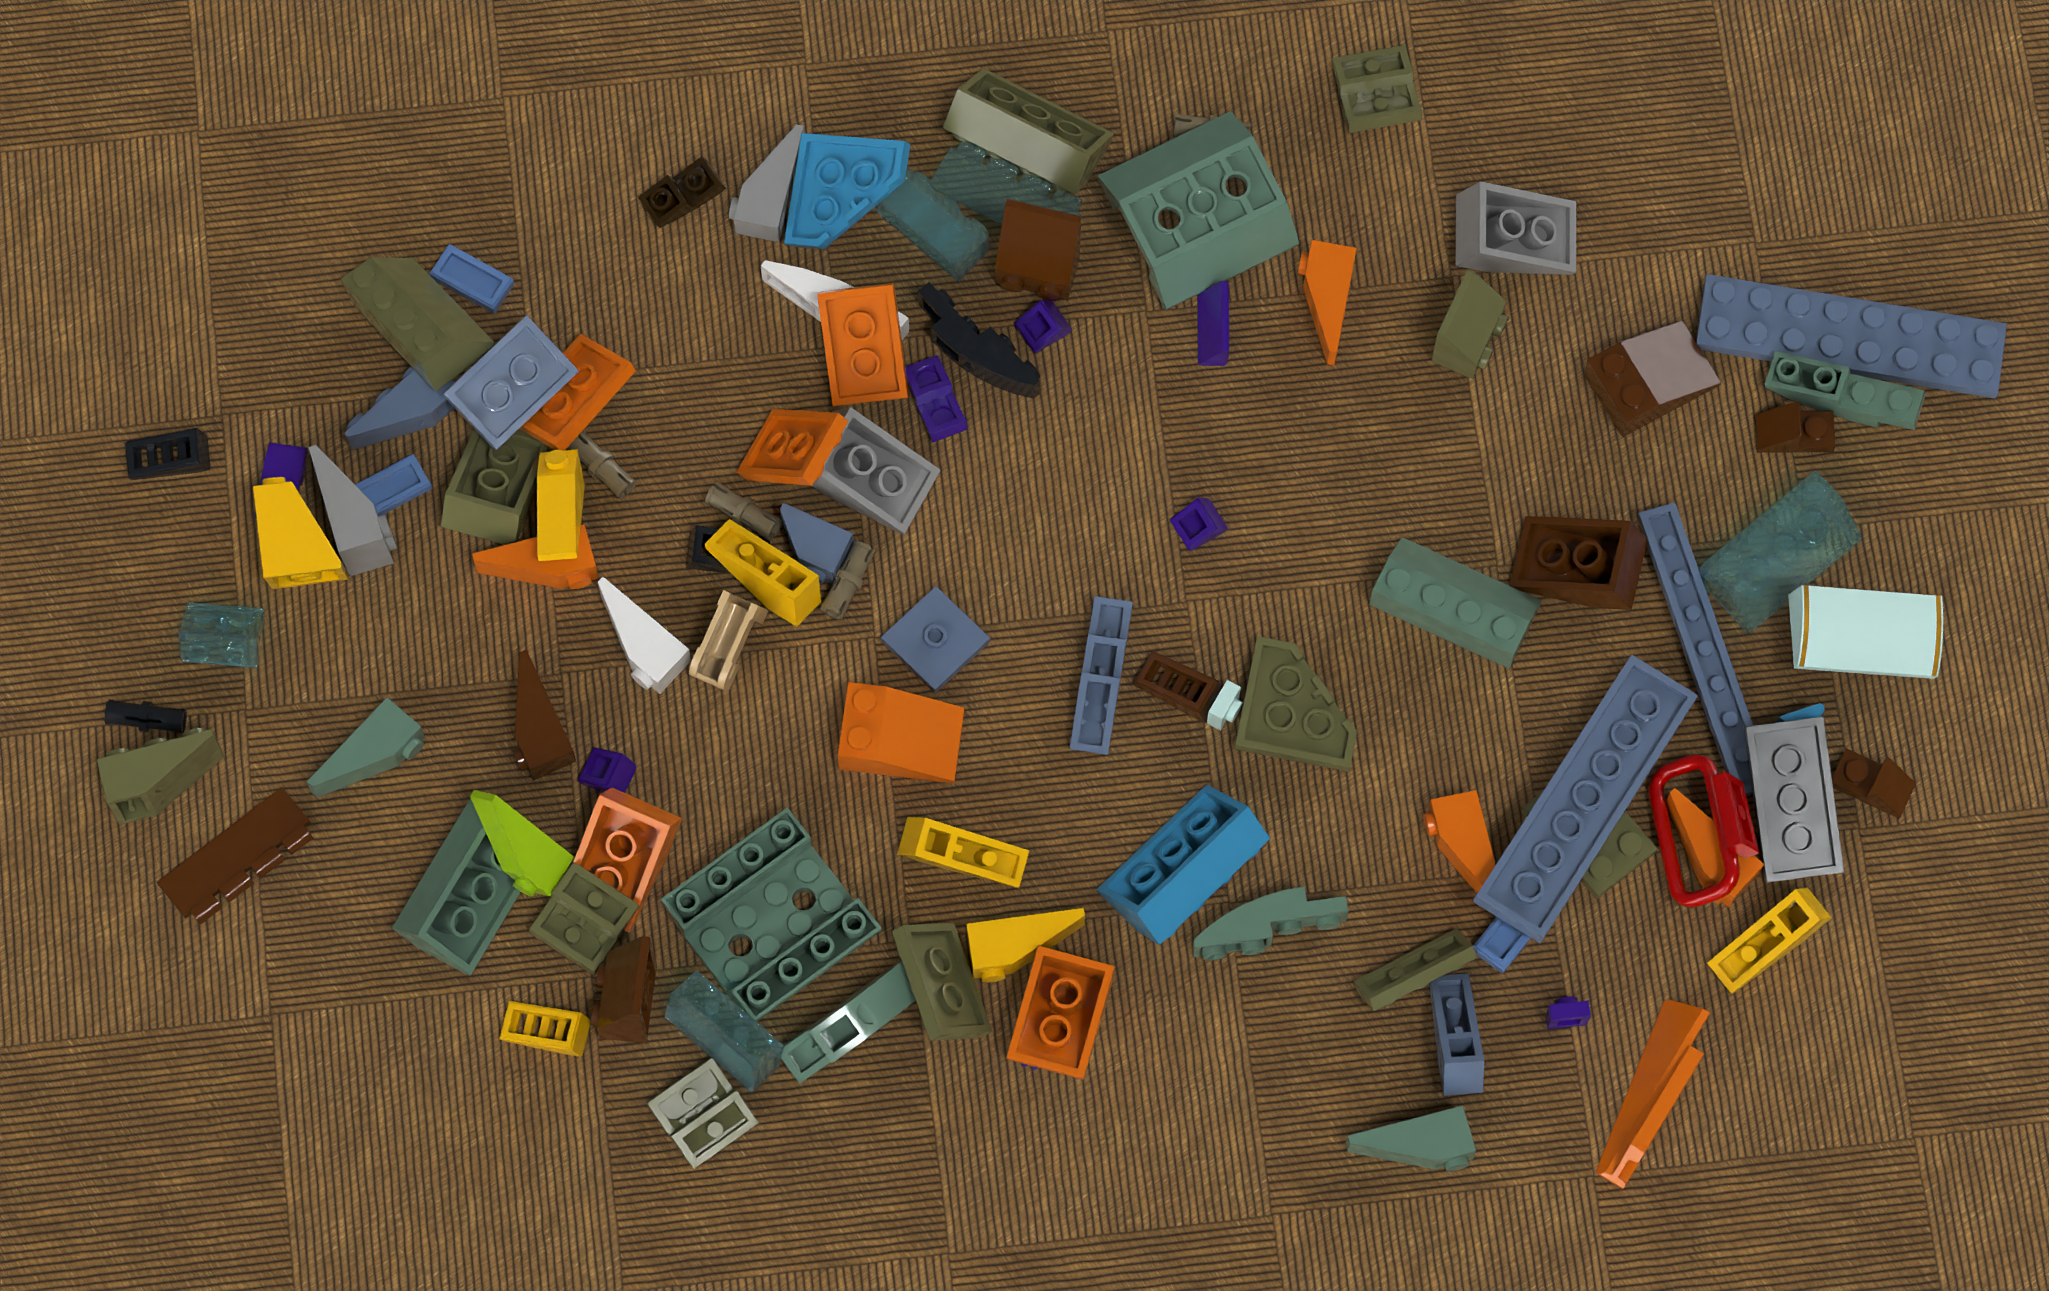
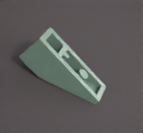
(373, 748)
(1424, 1141)

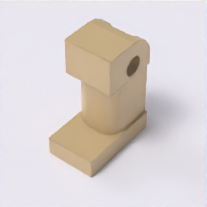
(724, 640)

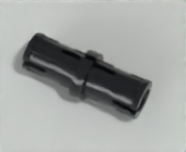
(145, 716)

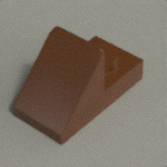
(1794, 431)
(1873, 783)

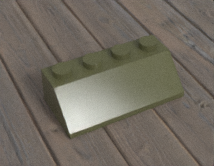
(1027, 131)
(417, 317)

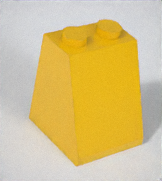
(291, 540)

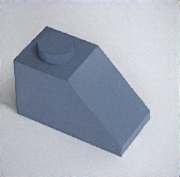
(816, 542)

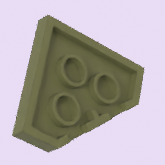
(1292, 711)

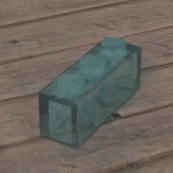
(935, 225)
(724, 1031)

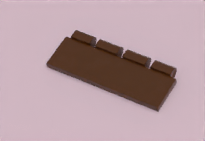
(226, 859)

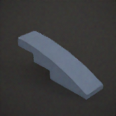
(1101, 675)

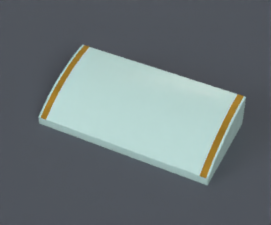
(1866, 631)

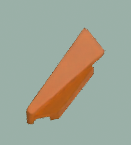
(1656, 1085)

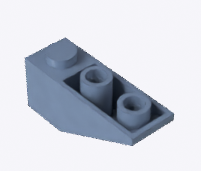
(400, 411)

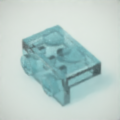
(221, 634)

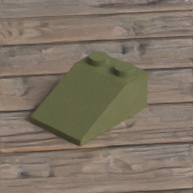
(493, 488)

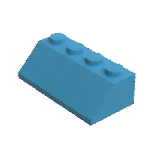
(1184, 863)

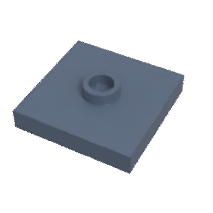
(935, 639)

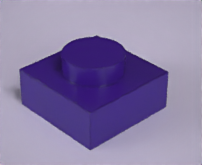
(1567, 1013)

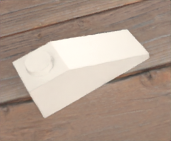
(649, 648)

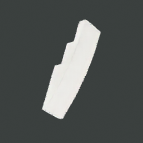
(803, 285)

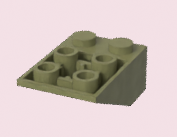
(153, 776)

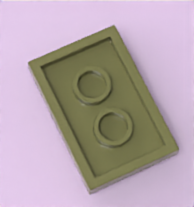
(1619, 856)
(941, 981)

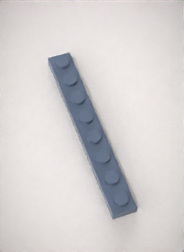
(1699, 636)

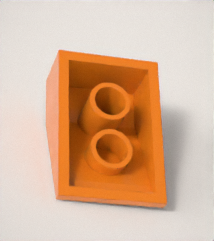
(899, 734)
(627, 844)
(1061, 1012)

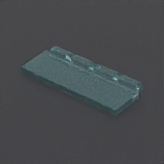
(990, 185)

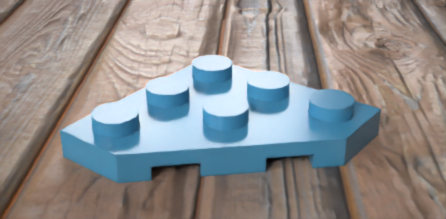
(839, 184)

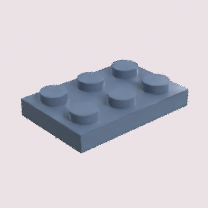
(510, 382)

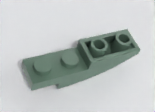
(1849, 396)
(1252, 924)
(849, 1023)

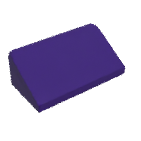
(1213, 325)

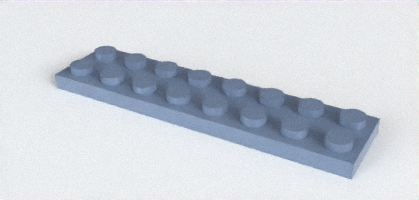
(1851, 332)
(1585, 799)

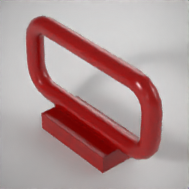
(1731, 823)

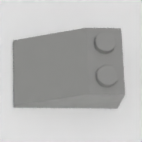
(1514, 231)
(876, 474)
(359, 533)

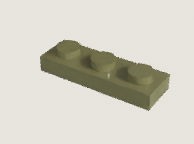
(1415, 969)

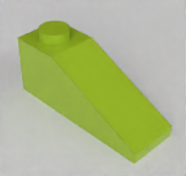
(521, 847)

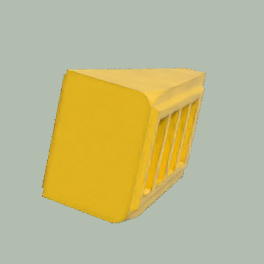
(576, 1036)

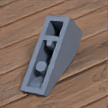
(1457, 1035)

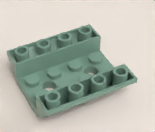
(1215, 231)
(752, 897)

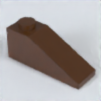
(538, 731)

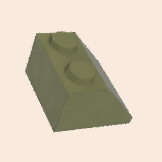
(1469, 327)

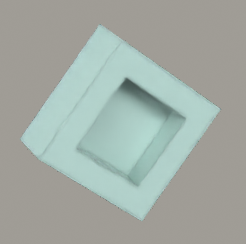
(1225, 706)

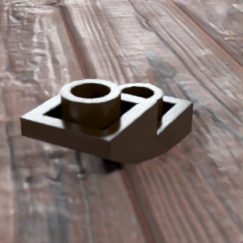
(683, 193)

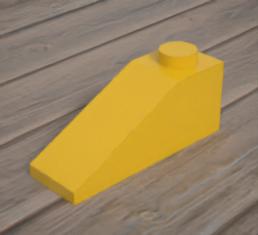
(559, 504)
(766, 572)
(962, 851)
(1769, 939)
(1011, 943)

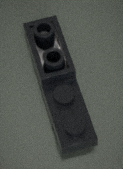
(983, 355)

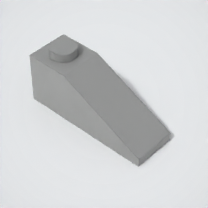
(767, 192)

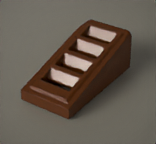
(1173, 697)

